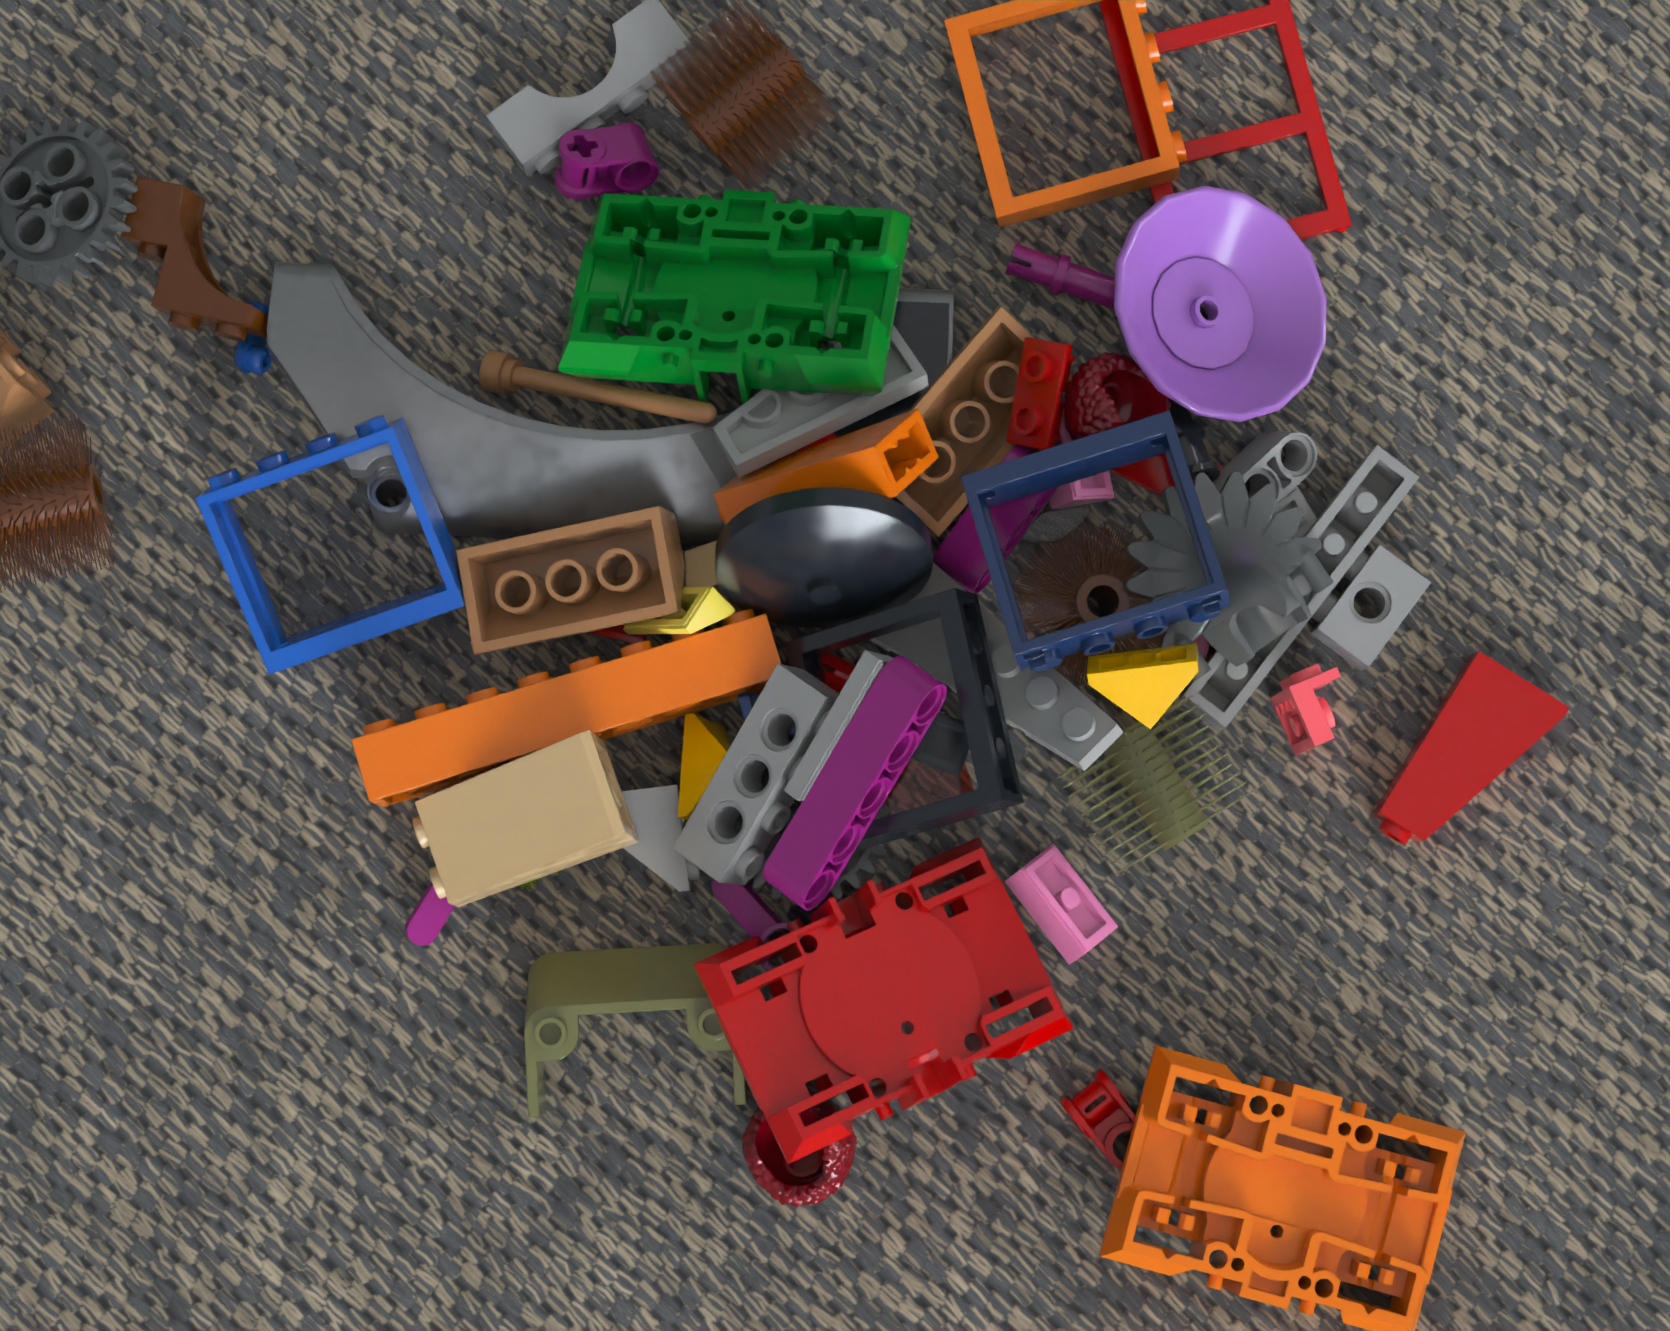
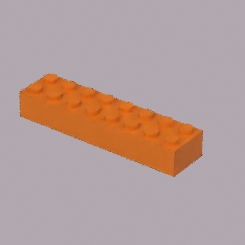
(606, 697)

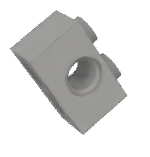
(1396, 592)

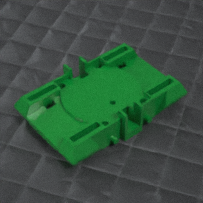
(737, 292)

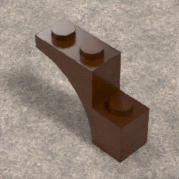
(170, 232)

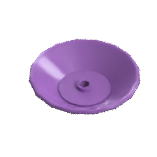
(1251, 281)

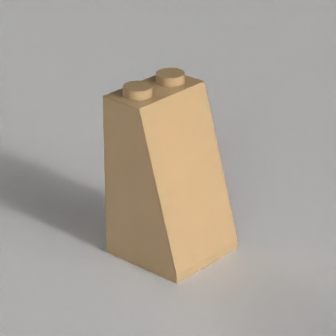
(524, 820)

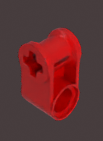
(1105, 1119)

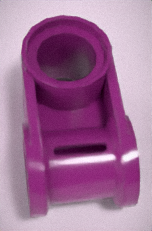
(610, 160)

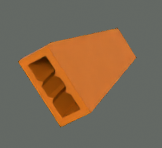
(872, 459)

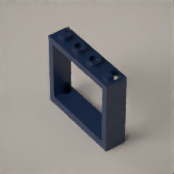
(1075, 462)

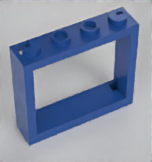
(228, 537)

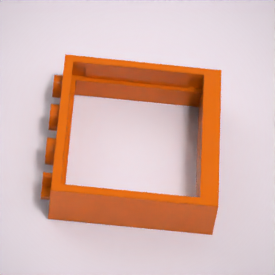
(1089, 189)

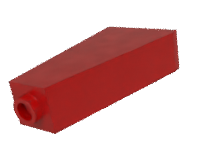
(1468, 742)

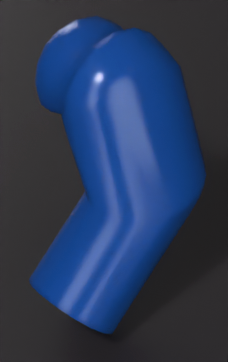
(251, 354)

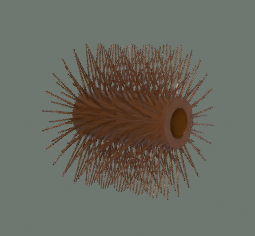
(743, 94)
(50, 501)
(1071, 605)

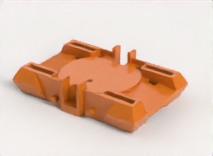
(1286, 1167)

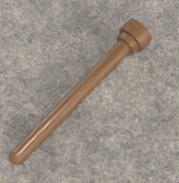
(504, 373)

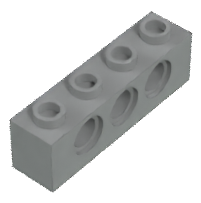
(737, 788)

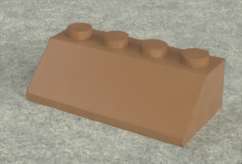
(967, 419)
(572, 579)

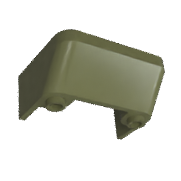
(609, 983)

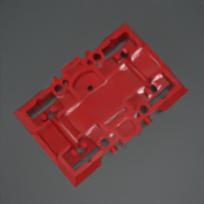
(864, 975)

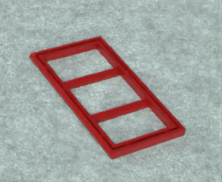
(1306, 122)

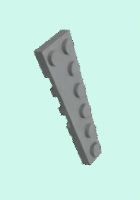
(1035, 702)

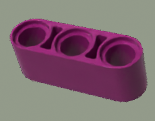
(962, 552)

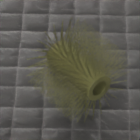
(1154, 783)

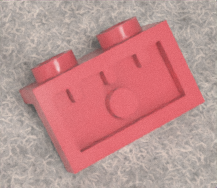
(1300, 712)

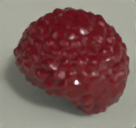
(1109, 394)
(806, 1179)

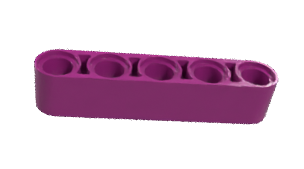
(854, 782)

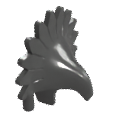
(1255, 558)

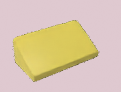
(698, 610)

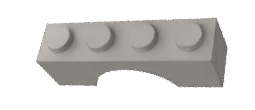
(535, 122)

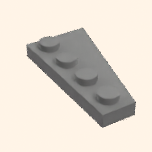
(785, 421)

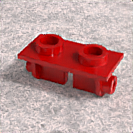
(1036, 403)

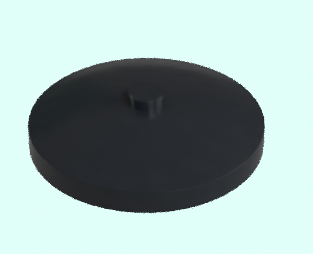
(823, 556)

